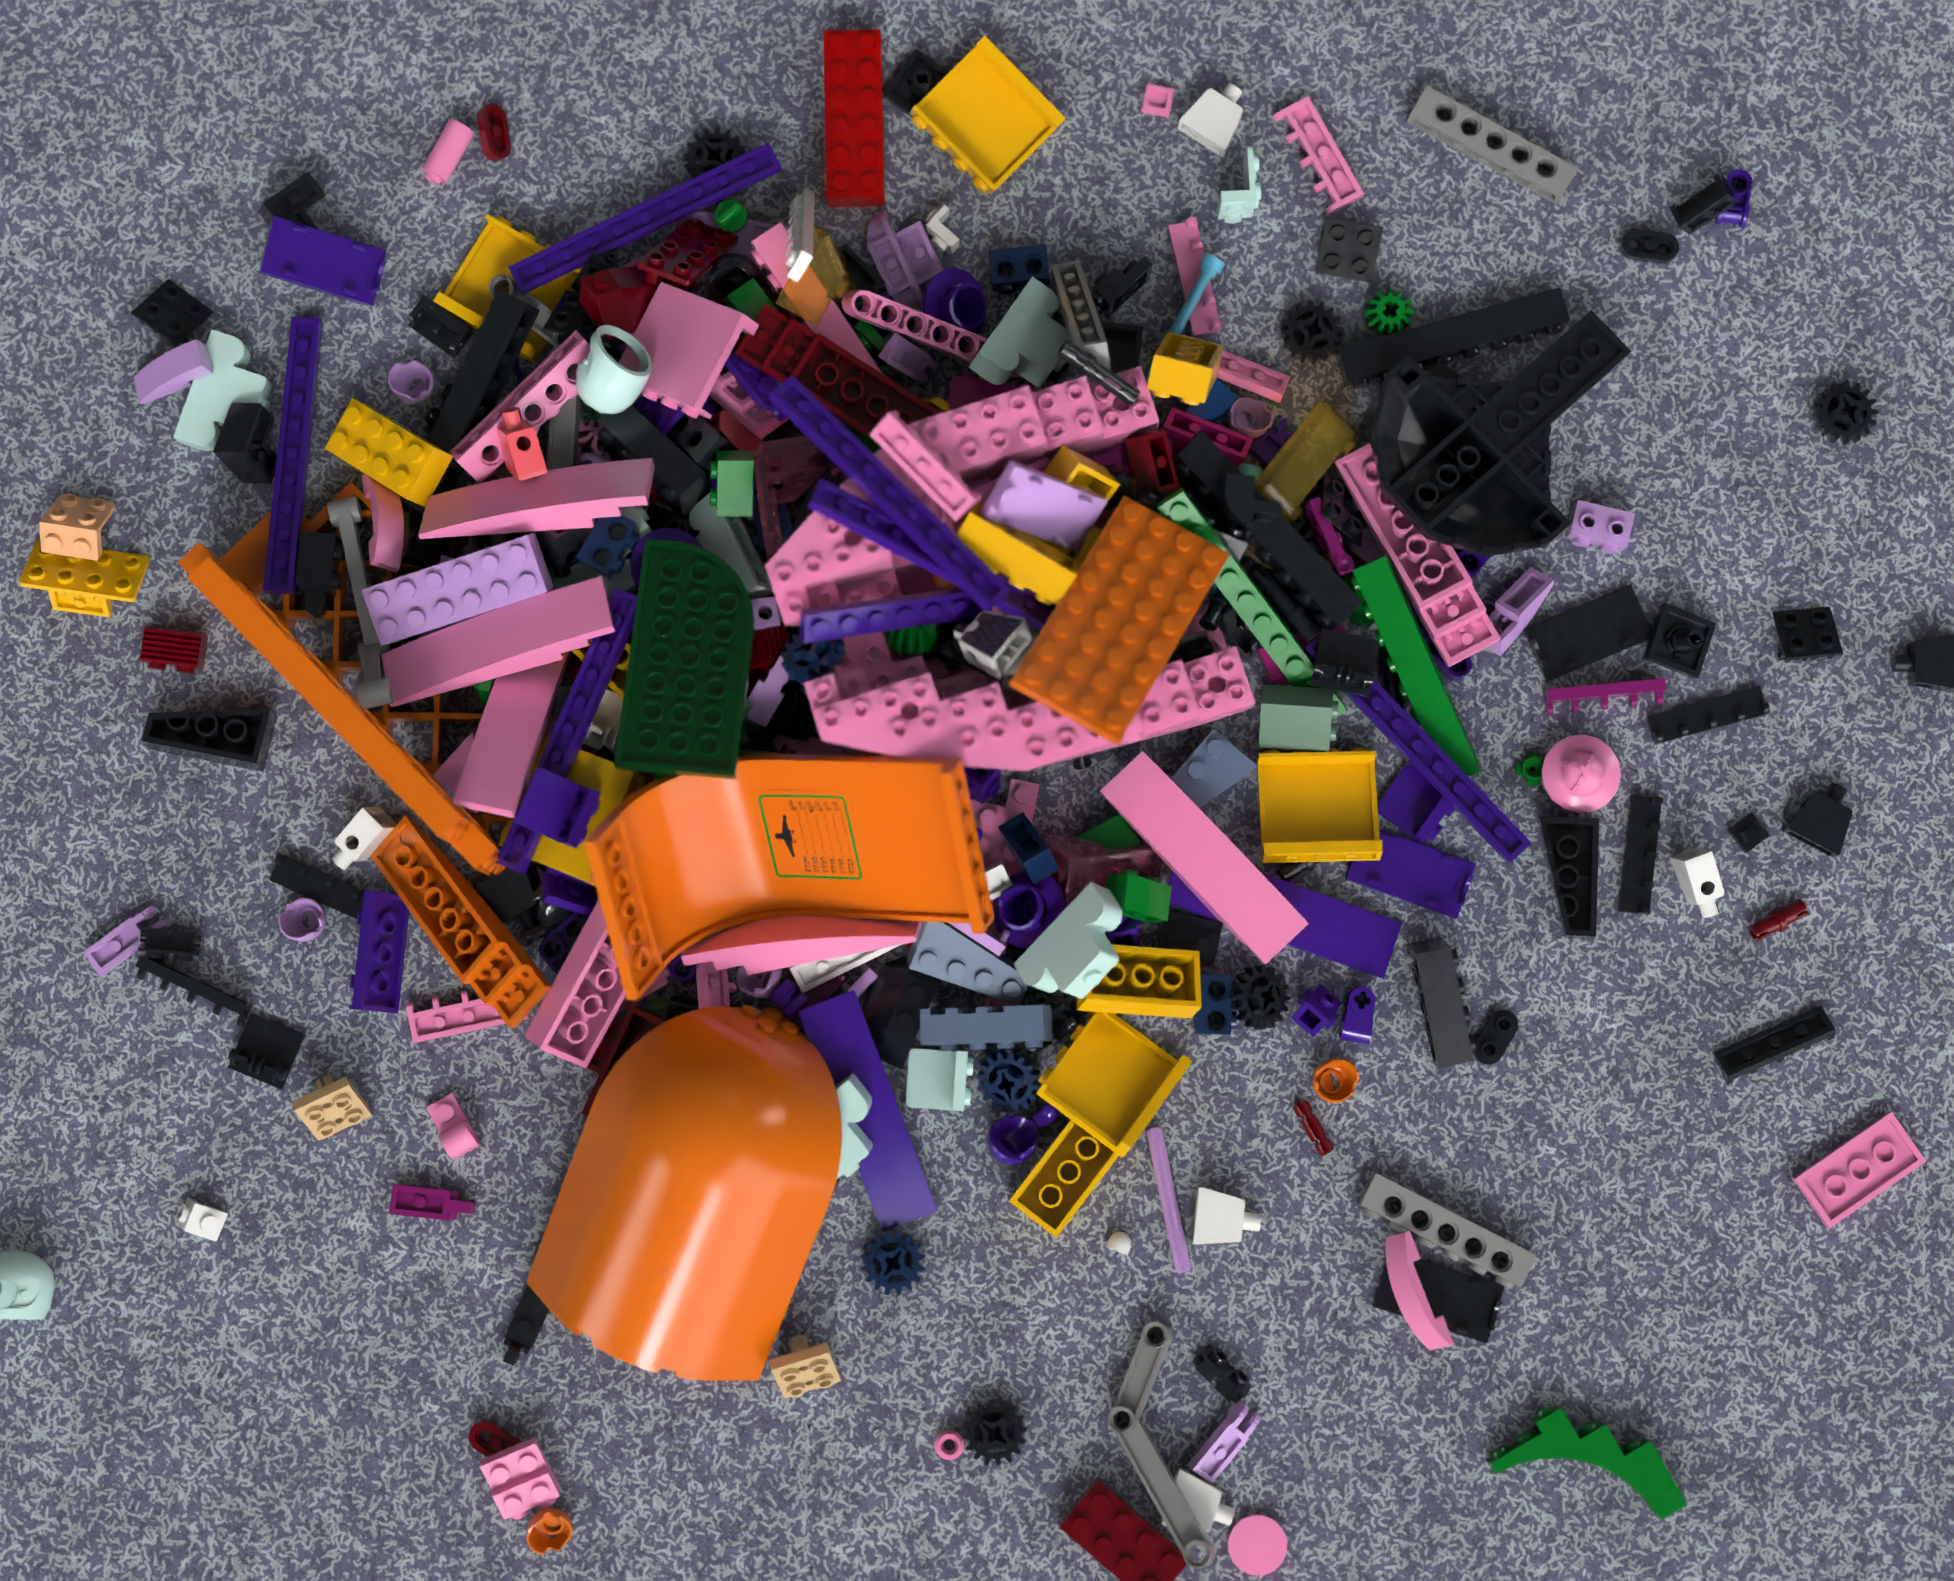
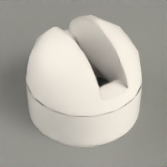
(1120, 1242)

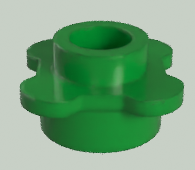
(1524, 769)

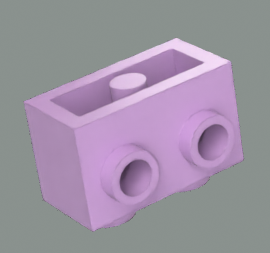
(1600, 527)

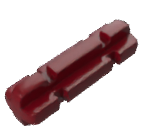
(1313, 1127)

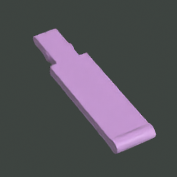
(768, 695)

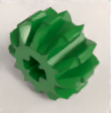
(1378, 306)
(912, 640)

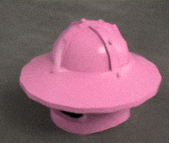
(1581, 773)

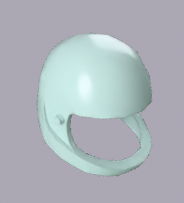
(604, 382)
(25, 1285)

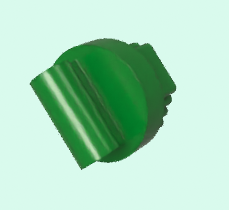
(731, 216)

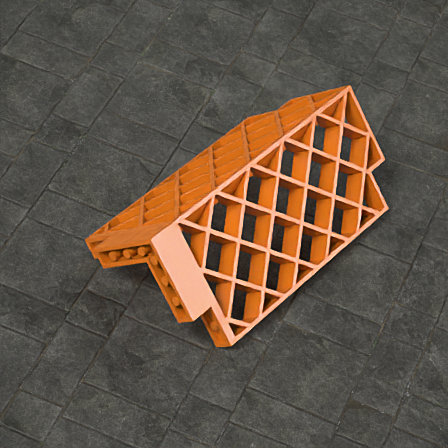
(234, 589)

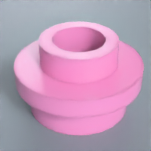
(949, 1454)

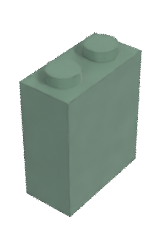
(1297, 718)

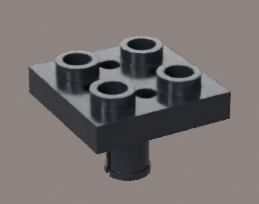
(919, 72)
(416, 549)
(1688, 643)
(794, 714)

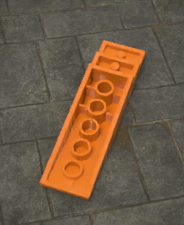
(460, 923)

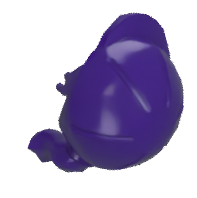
(1015, 1137)

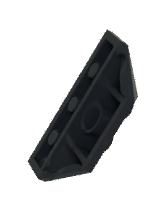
(895, 1009)

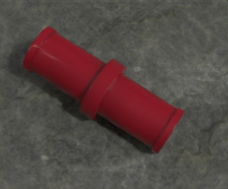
(1778, 920)

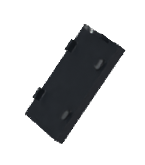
(1588, 633)
(1462, 1299)

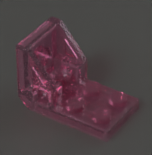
(789, 461)
(1088, 862)

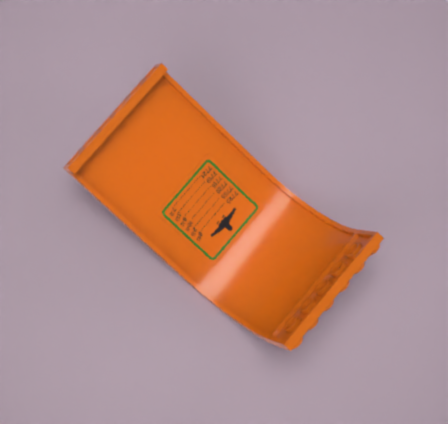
(785, 842)

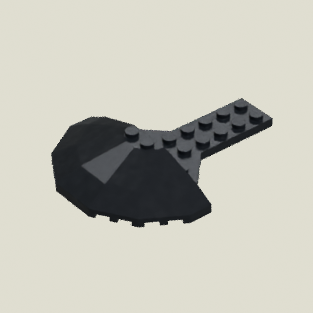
(1475, 454)

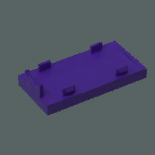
(322, 261)
(1416, 875)
(380, 953)

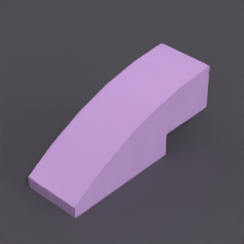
(173, 371)
(1518, 607)

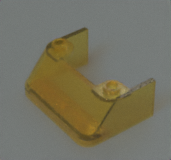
(823, 280)
(1305, 458)

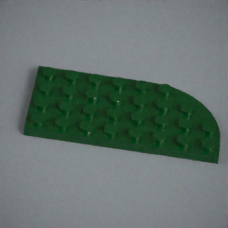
(686, 665)

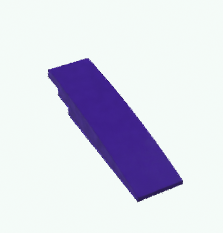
(1334, 928)
(892, 1166)

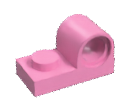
(454, 1128)

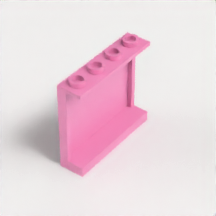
(687, 346)

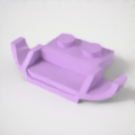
(903, 259)

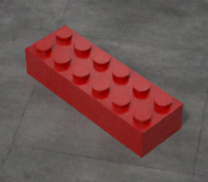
(854, 118)

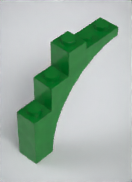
(1595, 1444)

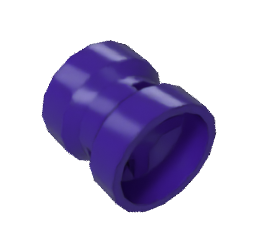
(788, 998)

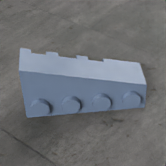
(1212, 769)
(959, 959)
(986, 1025)

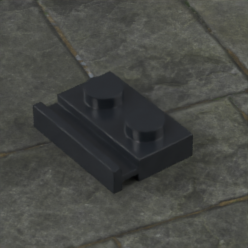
(1191, 933)

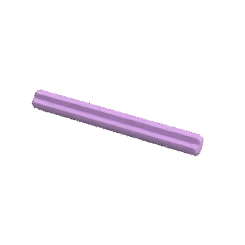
(1168, 1199)

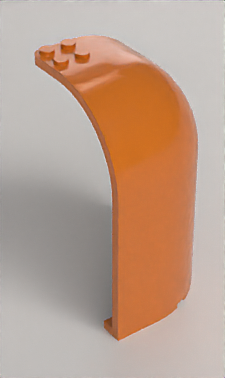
(695, 1195)

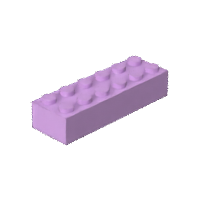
(457, 589)

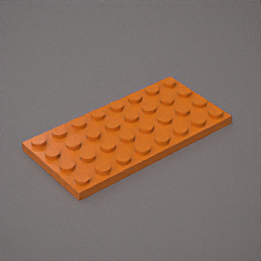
(1120, 620)

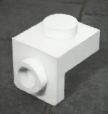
(941, 236)
(200, 1219)

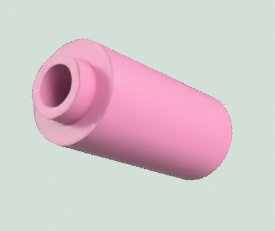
(447, 152)

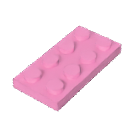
(1859, 1169)

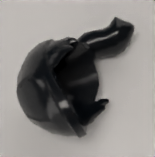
(732, 272)
(548, 915)

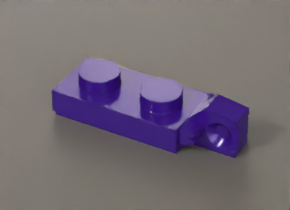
(755, 384)

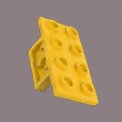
(85, 584)

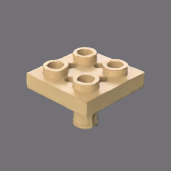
(331, 1107)
(804, 1368)

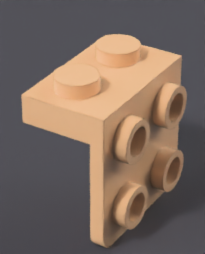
(74, 526)

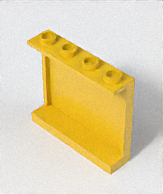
(986, 116)
(491, 255)
(614, 788)
(1318, 806)
(1111, 1080)

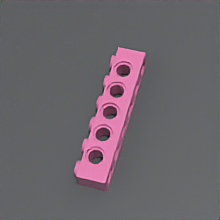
(528, 392)

